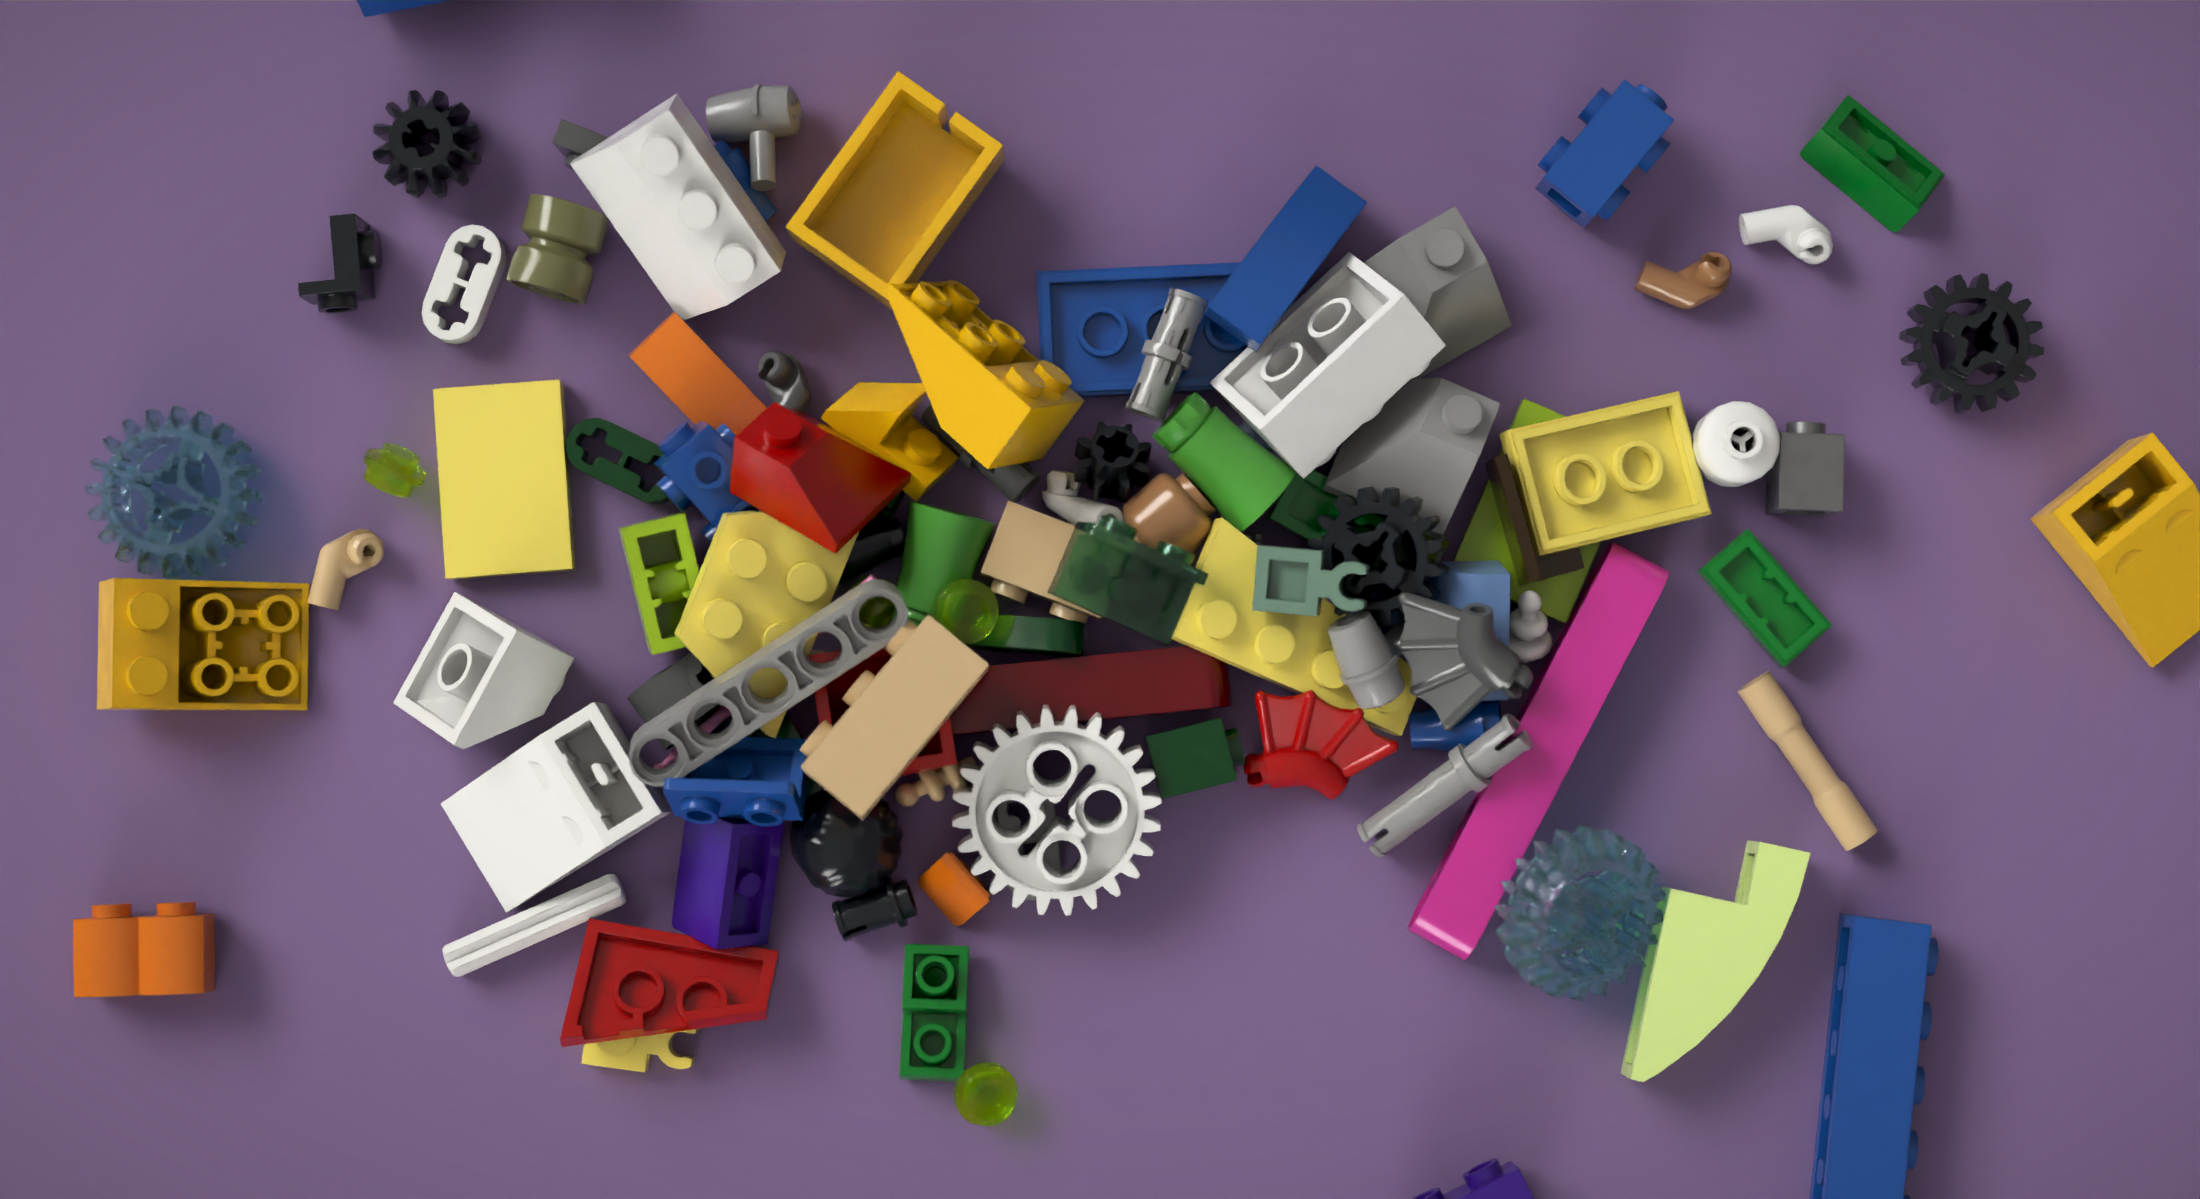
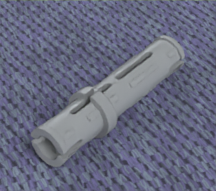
(1465, 771)

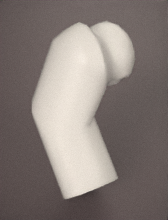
(1063, 500)

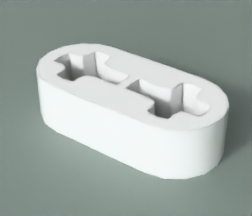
(450, 278)

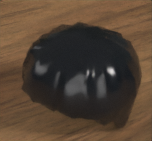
(843, 851)

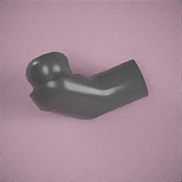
(785, 380)

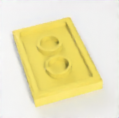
(1606, 473)
(504, 479)

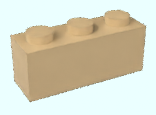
(892, 715)

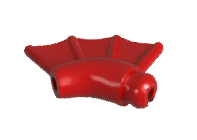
(1312, 744)

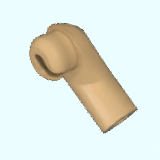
(340, 561)

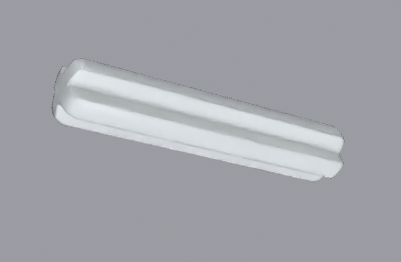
(534, 925)

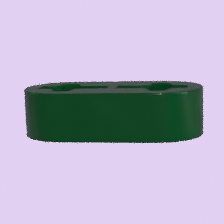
(609, 472)
(1034, 636)

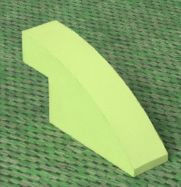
(1709, 957)

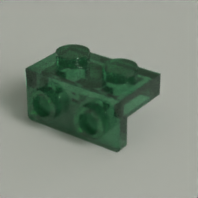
(1125, 579)

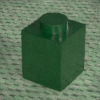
(1194, 757)

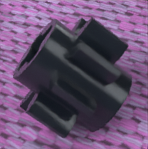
(1112, 445)

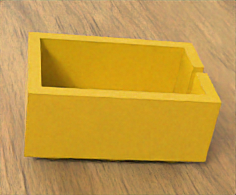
(896, 190)

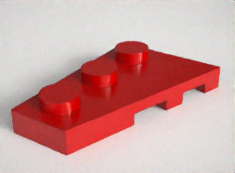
(661, 983)

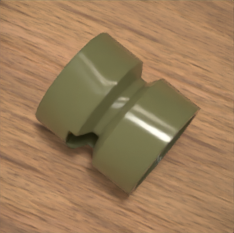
(559, 243)

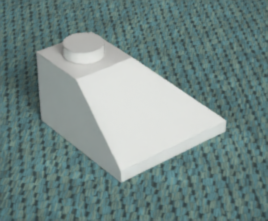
(481, 675)

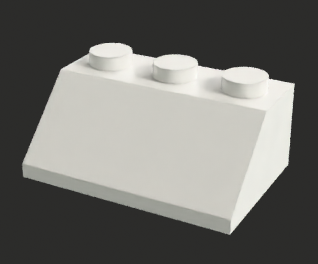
(681, 210)
(1329, 364)

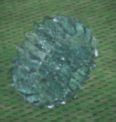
(162, 512)
(1558, 913)

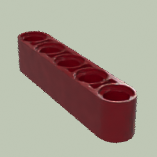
(1103, 683)

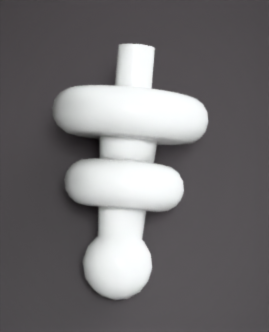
(1529, 629)

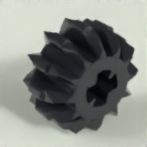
(405, 133)

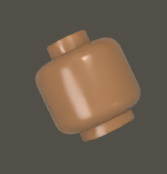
(1170, 512)

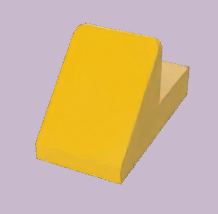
(882, 421)

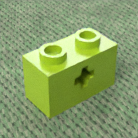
(661, 575)

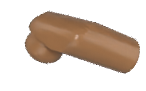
(1688, 286)

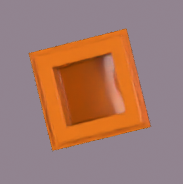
(954, 888)

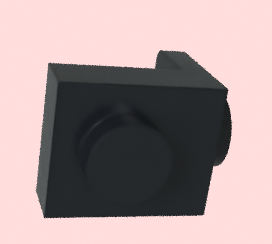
(354, 257)

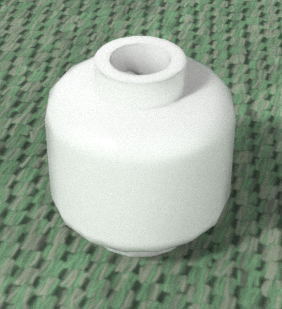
(1755, 447)

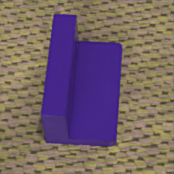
(727, 882)

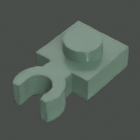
(1296, 581)

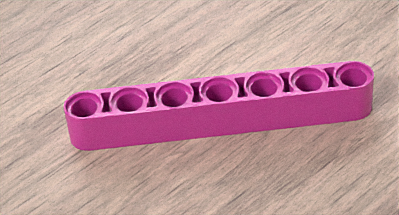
(1558, 720)

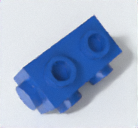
(1618, 136)
(699, 472)

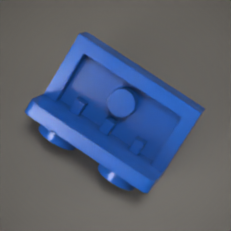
(746, 781)

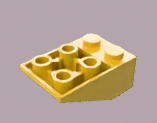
(980, 376)
(2134, 543)
(202, 645)

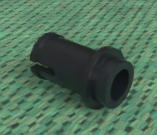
(875, 909)

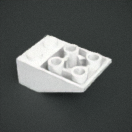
(554, 806)

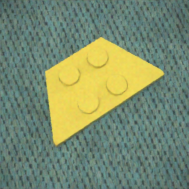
(754, 589)

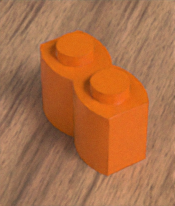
(143, 952)

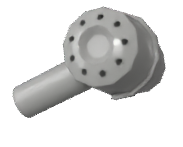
(756, 117)
(1367, 658)

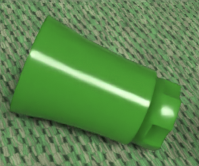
(1223, 461)
(936, 552)

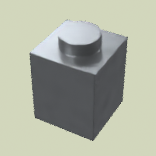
(1807, 472)

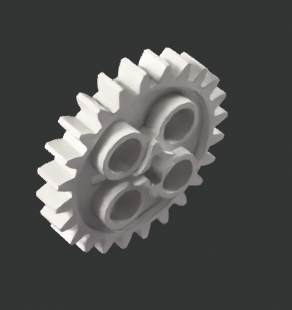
(1103, 844)

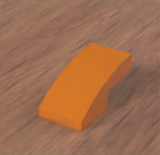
(695, 377)

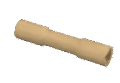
(1829, 793)

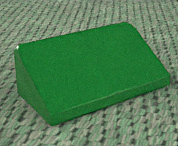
(1872, 164)

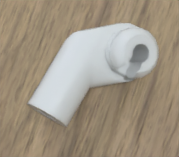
(1791, 228)

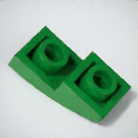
(934, 1012)

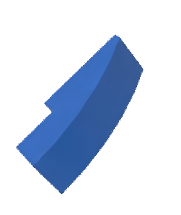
(1285, 258)

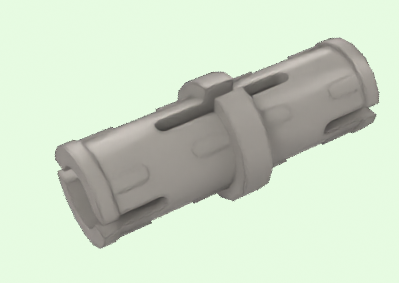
(1166, 354)

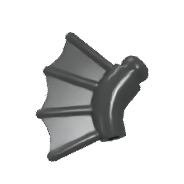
(1456, 657)

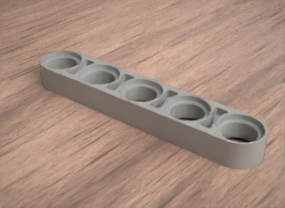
(752, 711)

